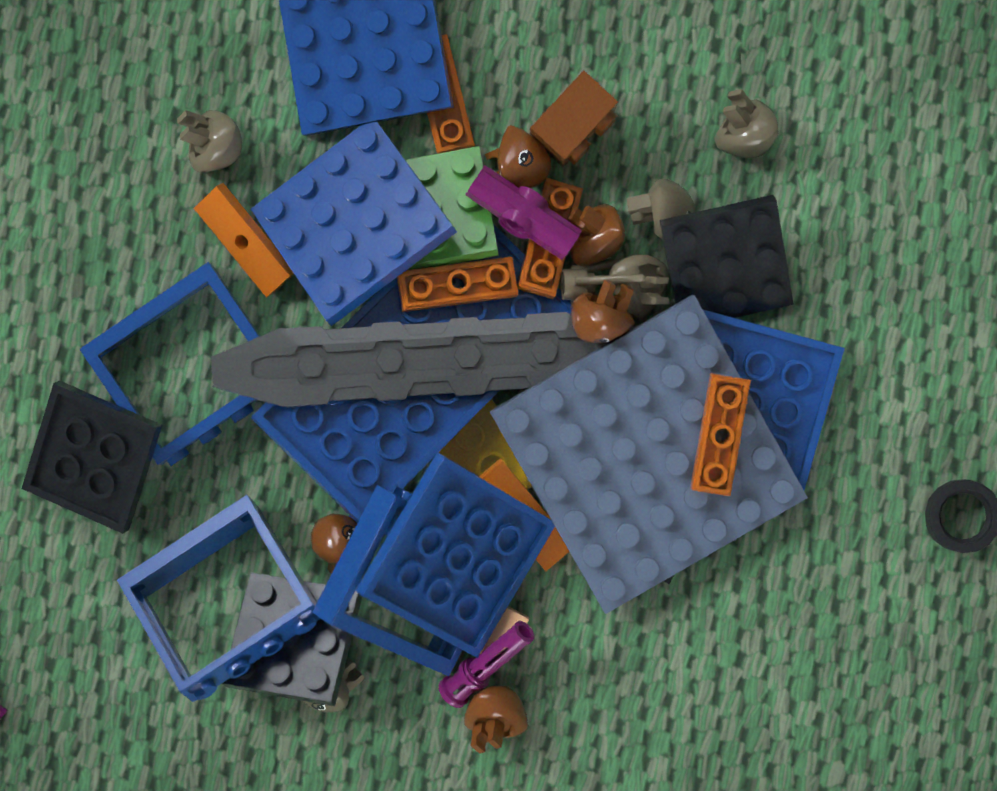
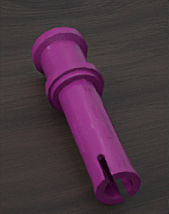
(475, 672)

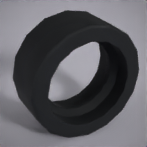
(934, 509)

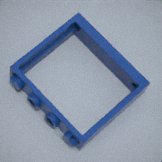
(146, 315)
(187, 553)
(348, 573)

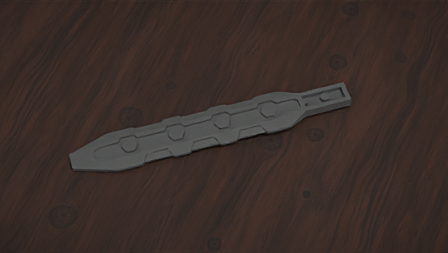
(400, 360)

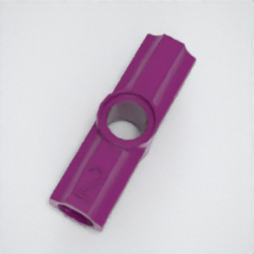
(523, 212)

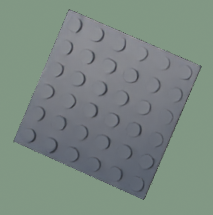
(617, 454)

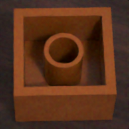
(574, 119)

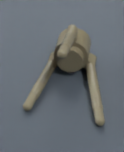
(582, 280)

